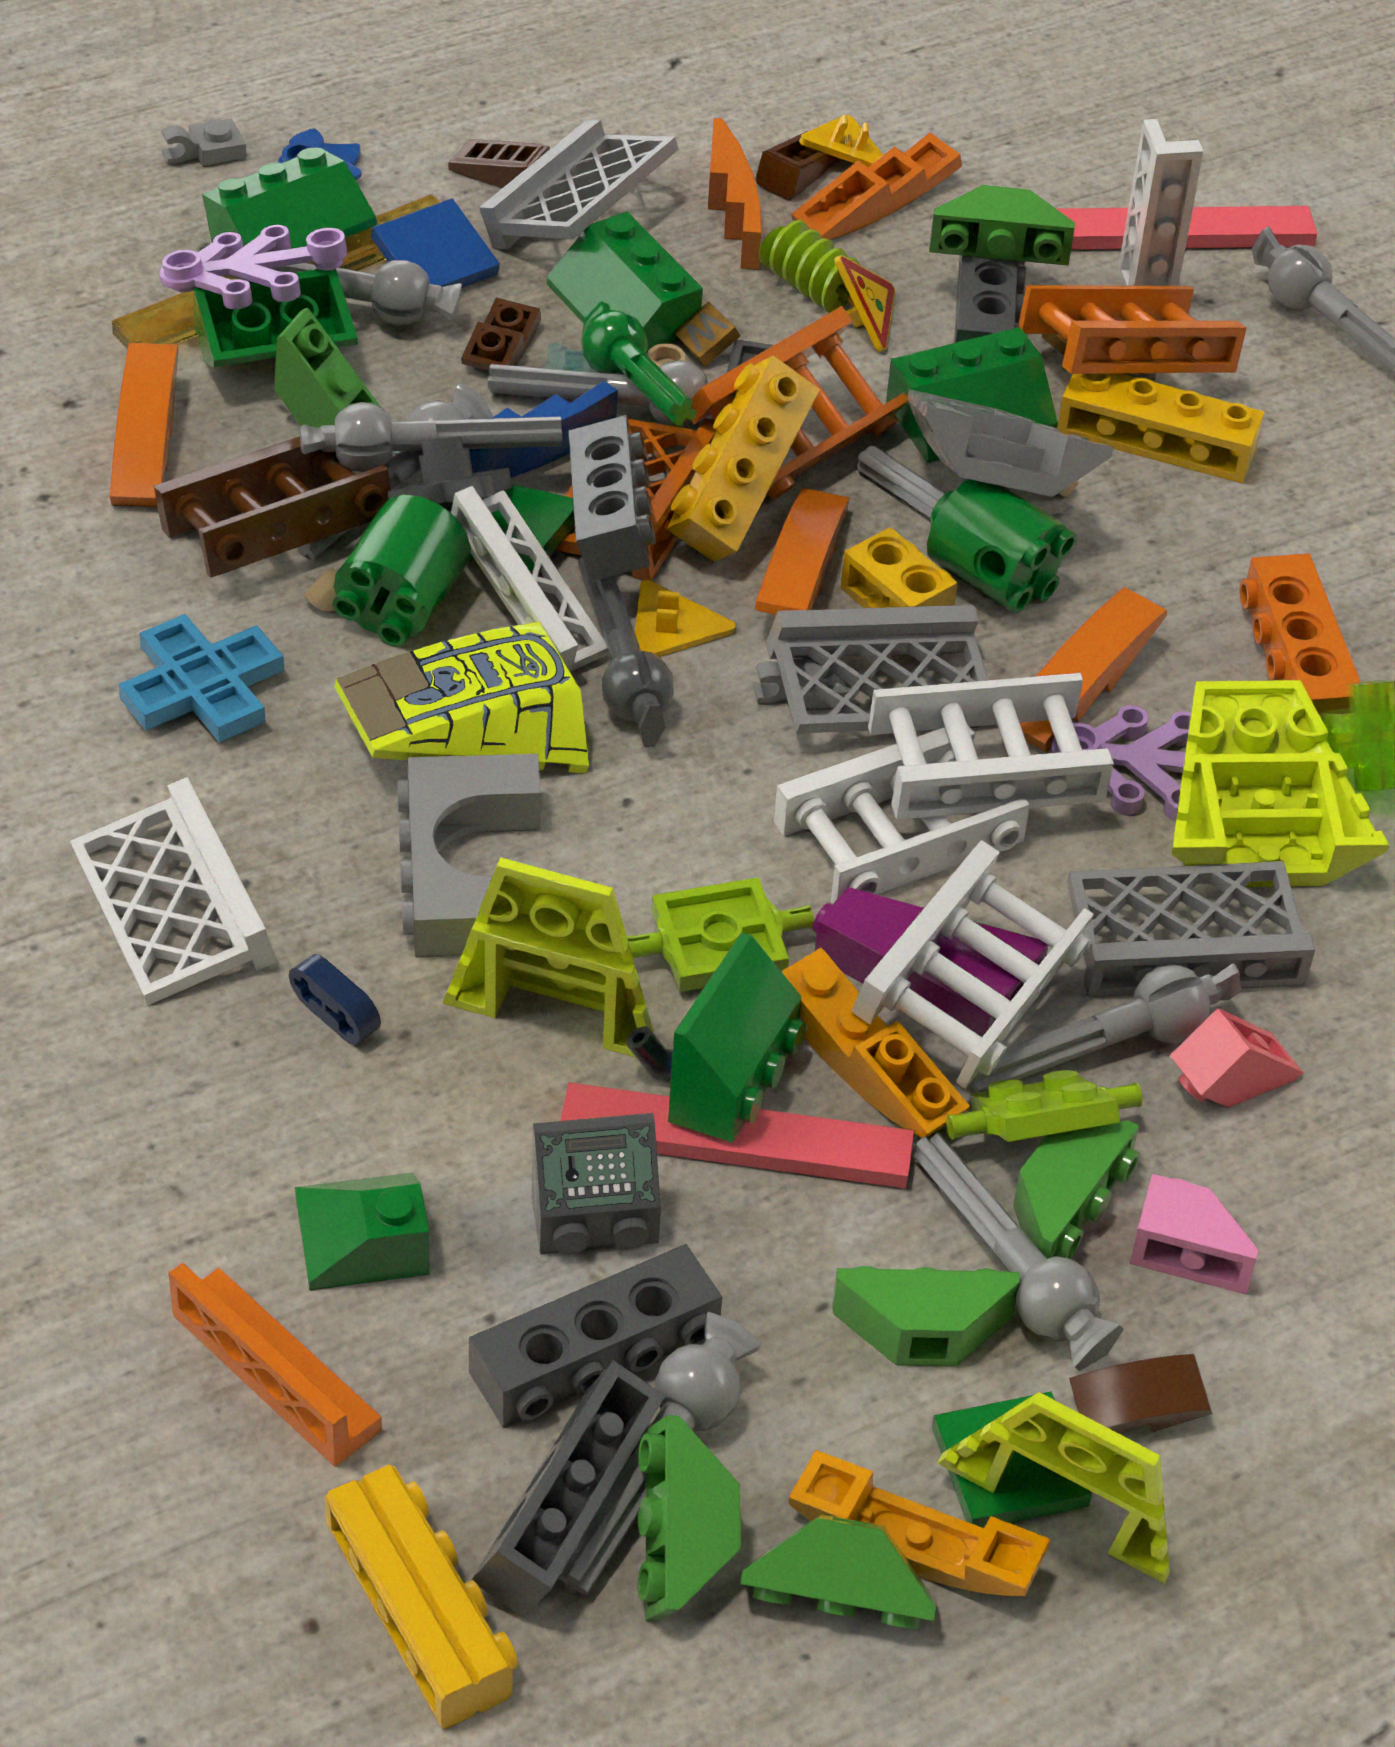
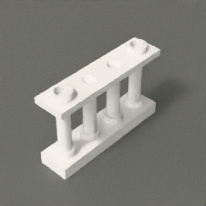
(985, 784)
(858, 788)
(947, 917)

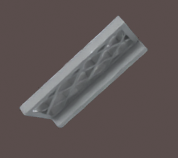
(572, 184)
(875, 637)
(1260, 958)

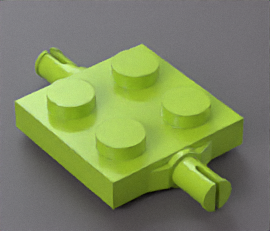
(704, 922)
(1042, 1108)

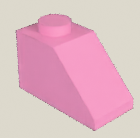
(1192, 1236)

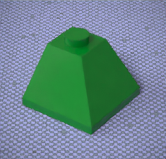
(363, 1230)

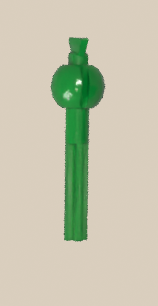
(618, 345)

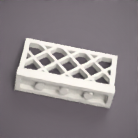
(219, 886)

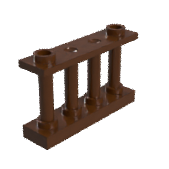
(260, 479)

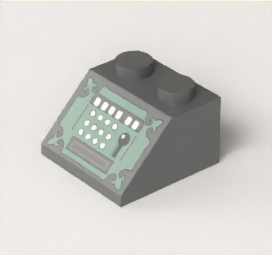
(595, 1183)

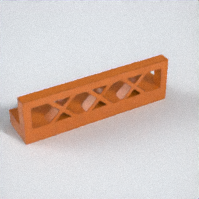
(273, 1363)

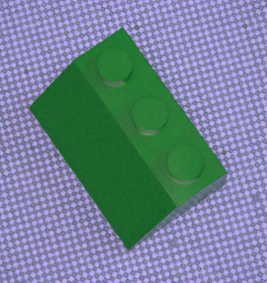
(299, 194)
(631, 273)
(252, 332)
(988, 371)
(734, 1043)

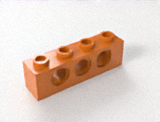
(1298, 628)

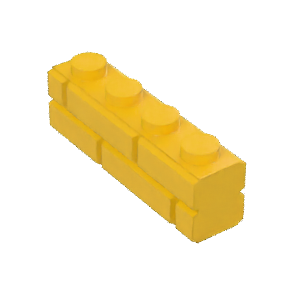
(420, 1595)

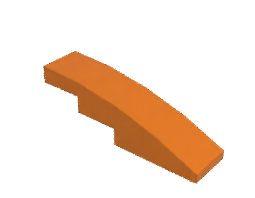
(735, 191)
(873, 192)
(143, 423)
(802, 552)
(1100, 652)

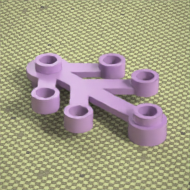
(271, 249)
(1143, 757)

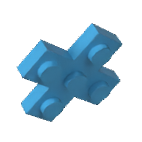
(201, 677)

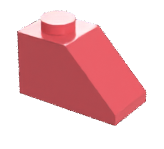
(1232, 1061)

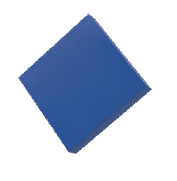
(440, 242)

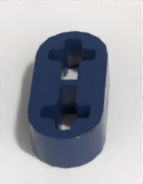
(334, 999)

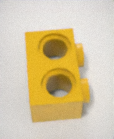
(894, 573)

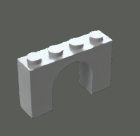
(445, 802)

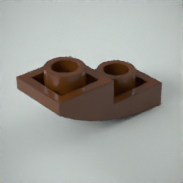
(503, 335)
(1143, 1393)

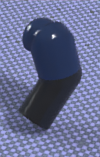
(651, 1053)

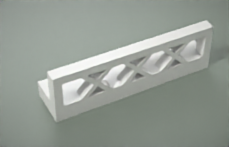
(1159, 209)
(516, 585)

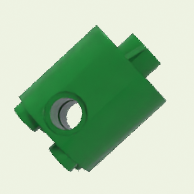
(998, 543)
(401, 568)

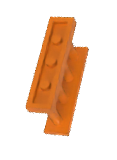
(1131, 329)
(824, 340)

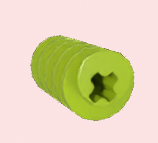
(806, 263)

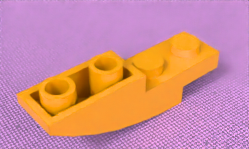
(871, 1058)

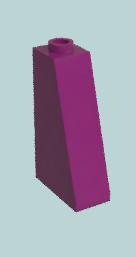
(865, 926)

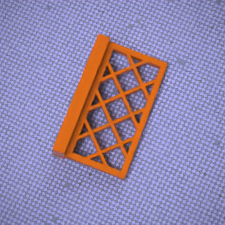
(663, 492)

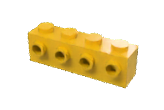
(1162, 423)
(742, 458)

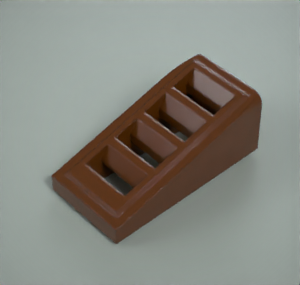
(496, 160)
(791, 167)

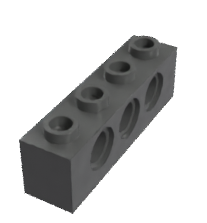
(988, 296)
(611, 498)
(563, 1333)
(568, 1489)

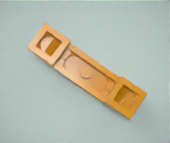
(937, 1545)

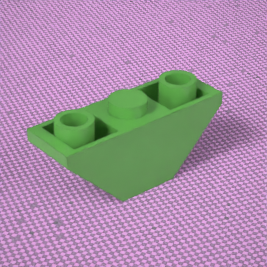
(1003, 226)
(314, 374)
(1071, 1183)
(924, 1312)
(687, 1516)
(844, 1568)

